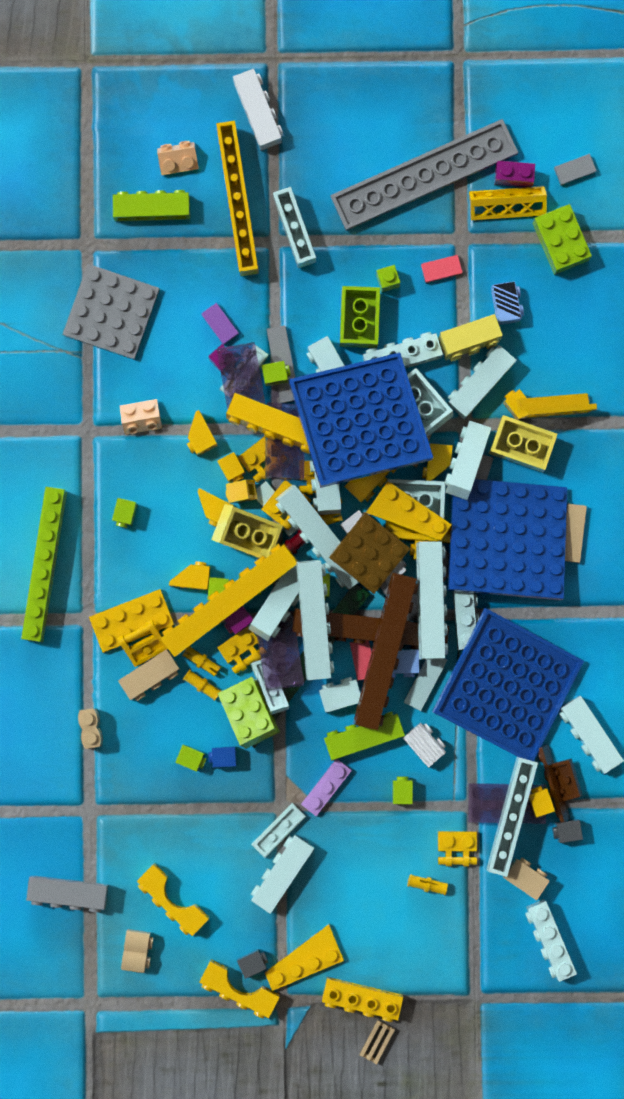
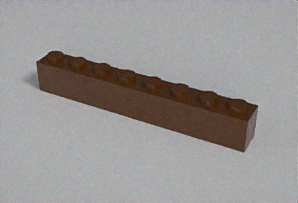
(359, 628)
(385, 650)

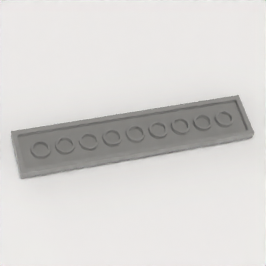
(424, 174)

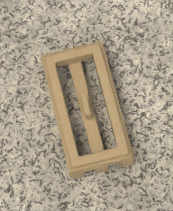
(369, 1056)

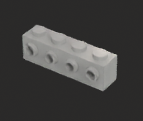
(67, 892)

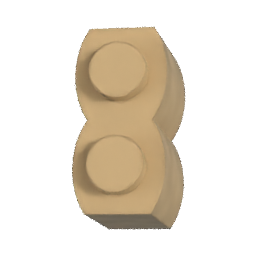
(89, 722)
(136, 951)

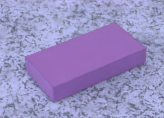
(219, 323)

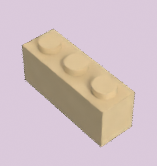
(149, 675)

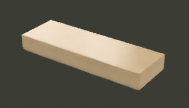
(574, 532)

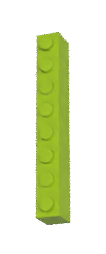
(44, 564)

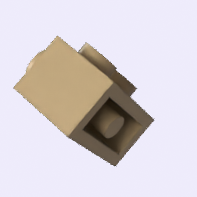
(526, 878)

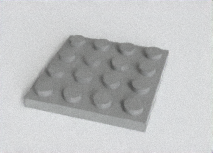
(111, 311)

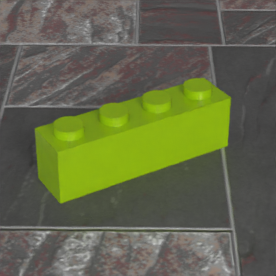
(151, 206)
(361, 738)

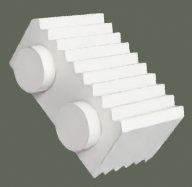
(424, 744)

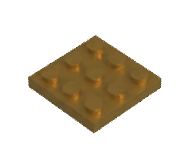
(369, 553)

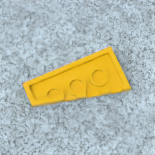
(401, 509)
(310, 957)

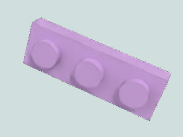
(326, 787)

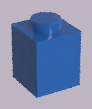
(223, 756)

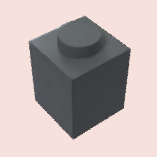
(567, 831)
(252, 963)

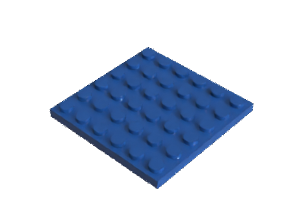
(360, 420)
(509, 540)
(508, 686)

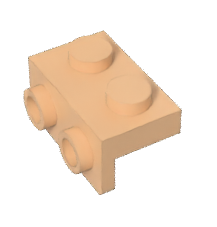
(177, 158)
(140, 417)

